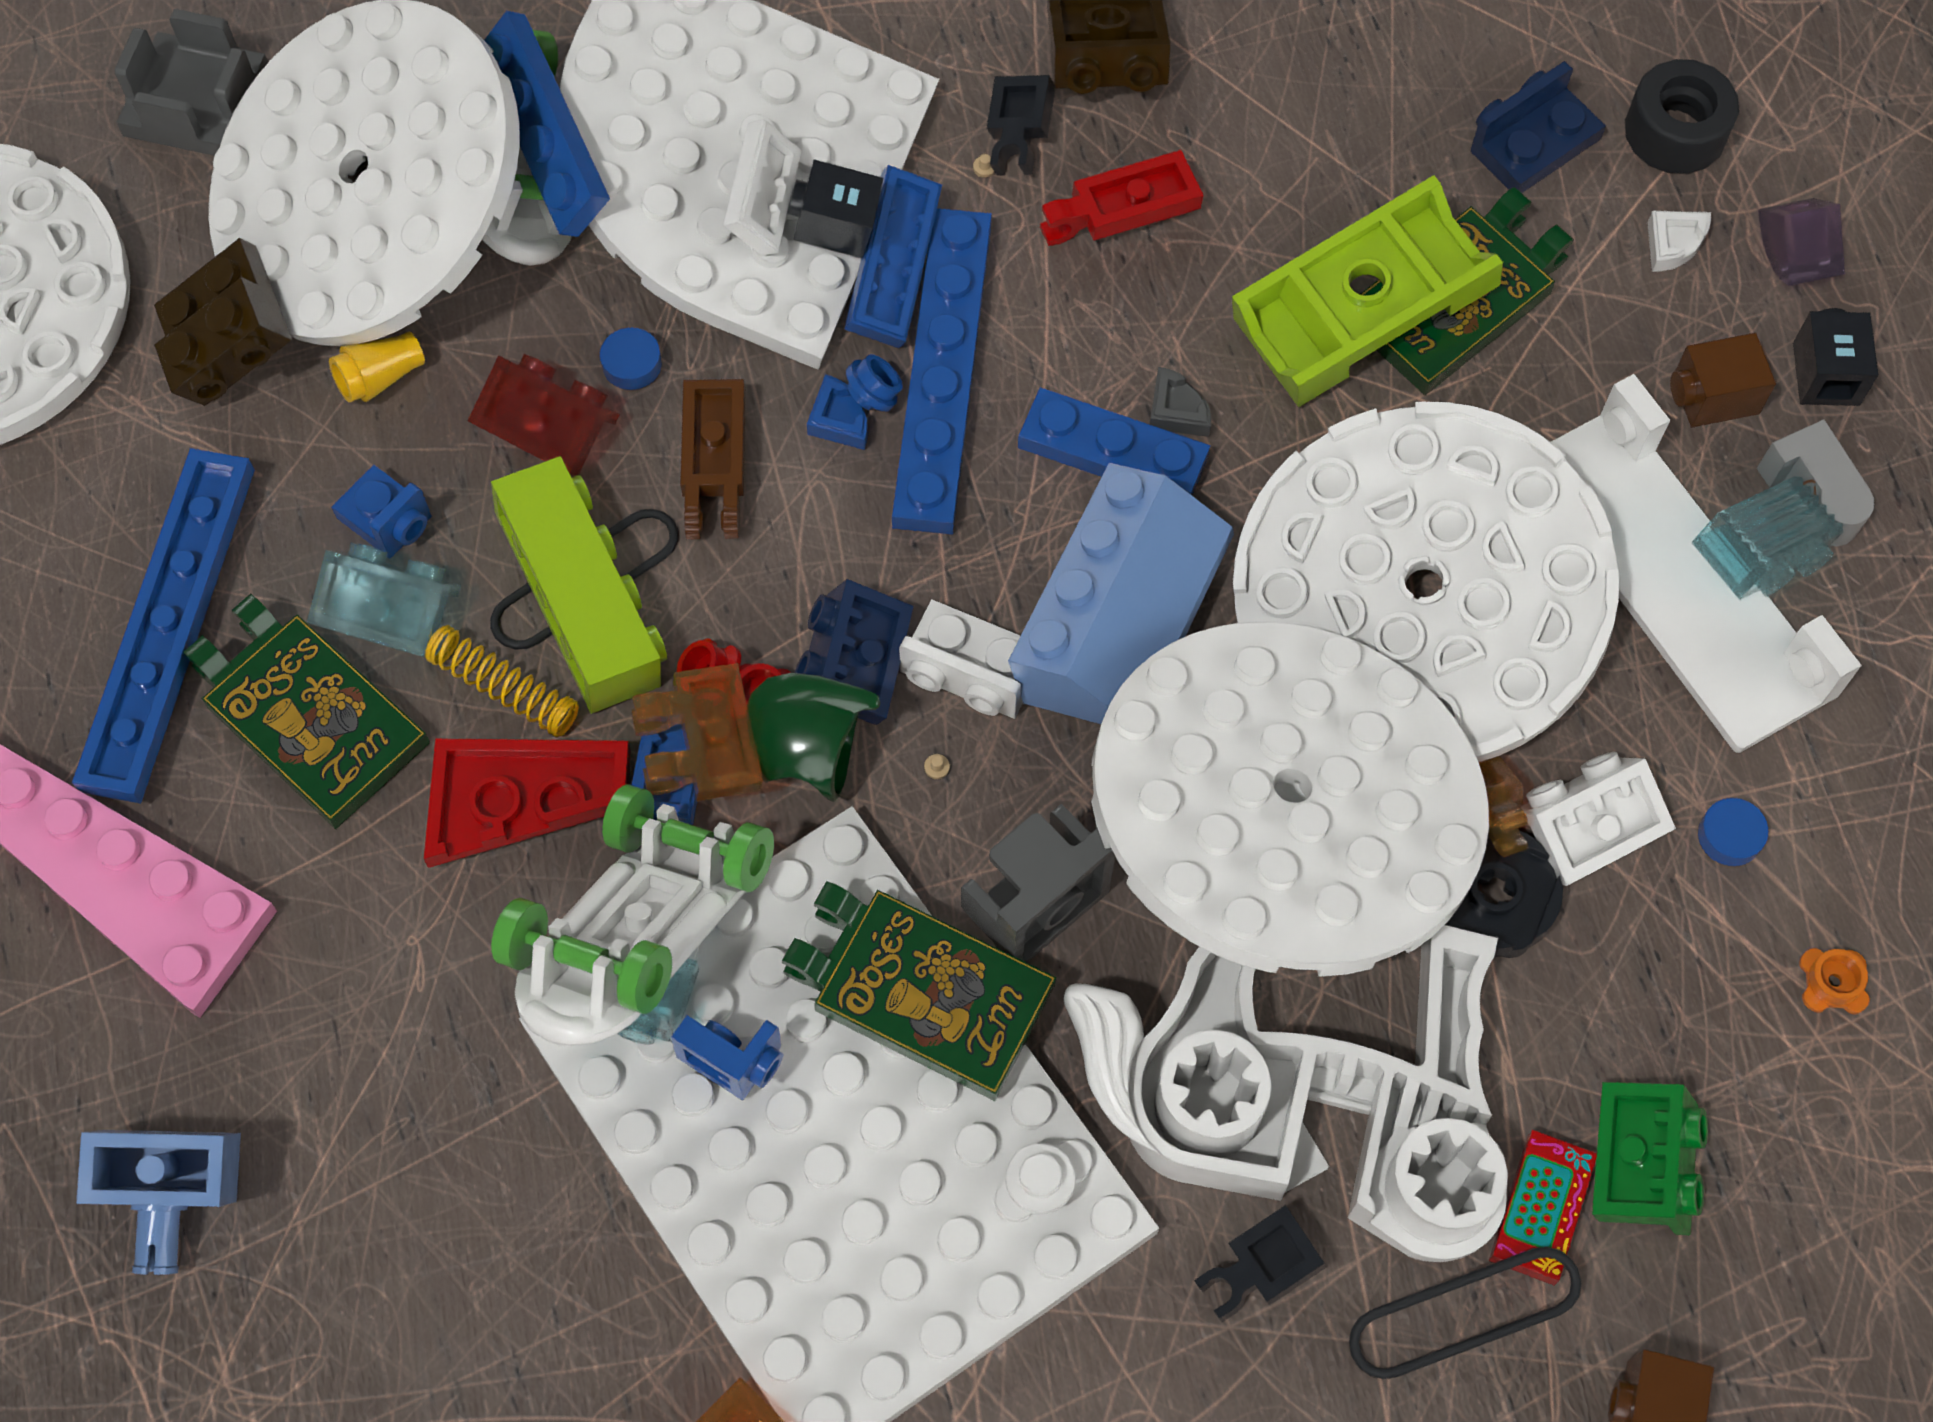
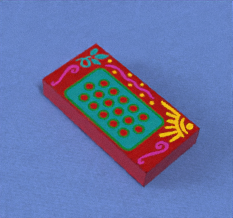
(1544, 1204)

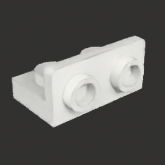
(963, 658)
(1597, 815)

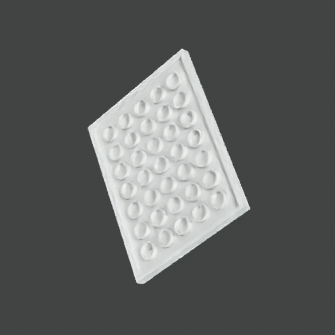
(858, 1200)

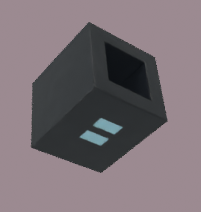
(835, 208)
(1835, 358)

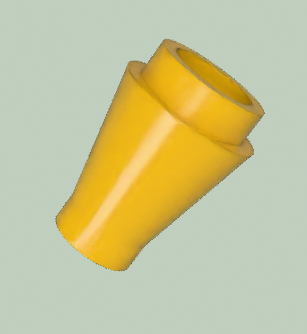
(374, 365)

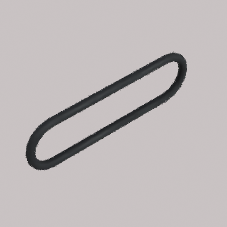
(636, 572)
(1475, 1341)

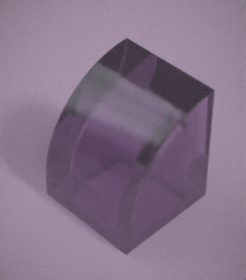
(1803, 240)

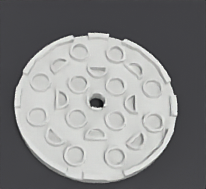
(441, 164)
(58, 289)
(1484, 508)
(1270, 882)

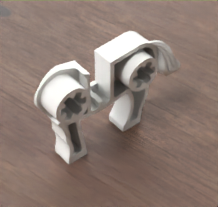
(1227, 1102)

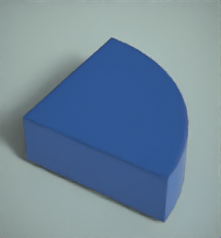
(838, 415)

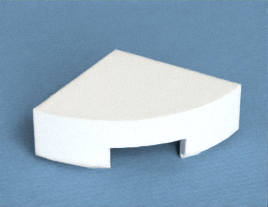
(1675, 237)

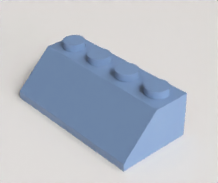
(1118, 592)

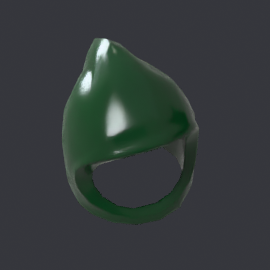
(807, 728)

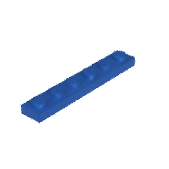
(942, 373)
(162, 626)

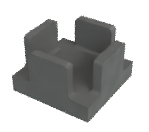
(184, 83)
(1048, 884)

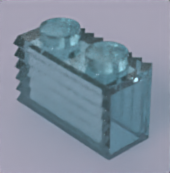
(1769, 539)

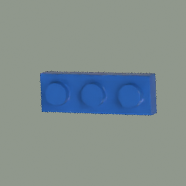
(1094, 437)

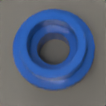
(873, 383)

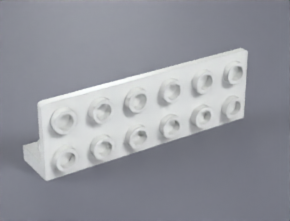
(1729, 653)

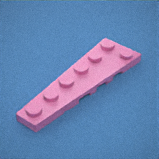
(135, 888)

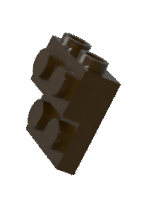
(1108, 44)
(219, 325)

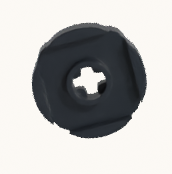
(1533, 905)

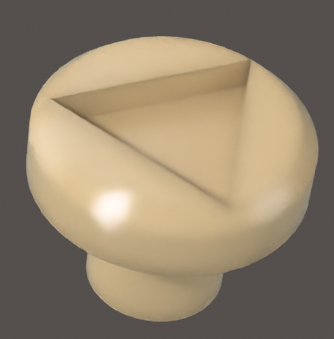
(982, 166)
(936, 766)

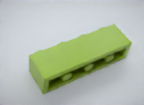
(578, 584)

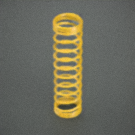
(447, 650)

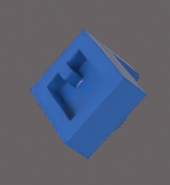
(383, 511)
(717, 1055)

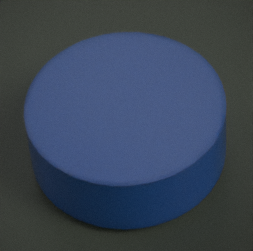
(630, 358)
(1733, 832)

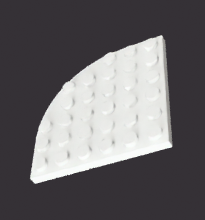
(665, 117)

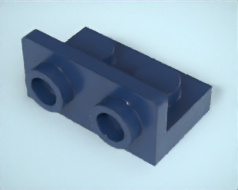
(1535, 130)
(858, 641)

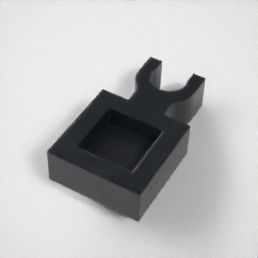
(1017, 113)
(1271, 1258)

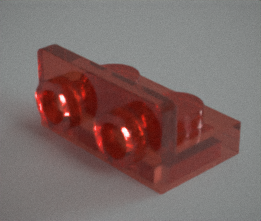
(539, 413)

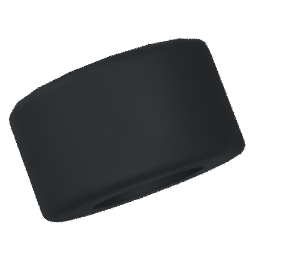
(1686, 88)

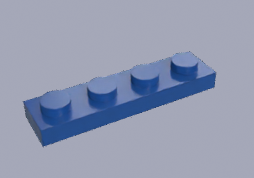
(547, 129)

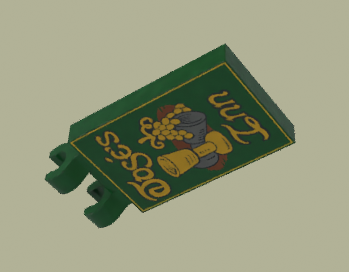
(1446, 342)
(307, 712)
(922, 988)

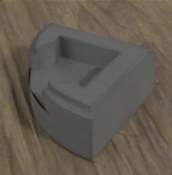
(1179, 406)

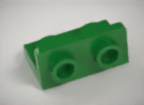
(1649, 1155)

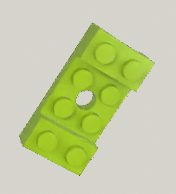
(1316, 326)

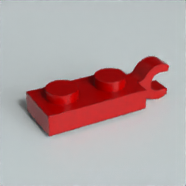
(1124, 199)

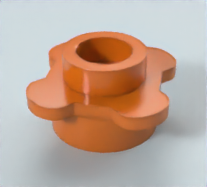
(1847, 967)

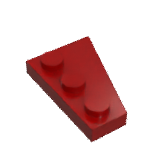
(516, 790)

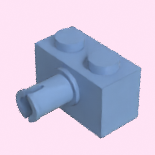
(159, 1178)

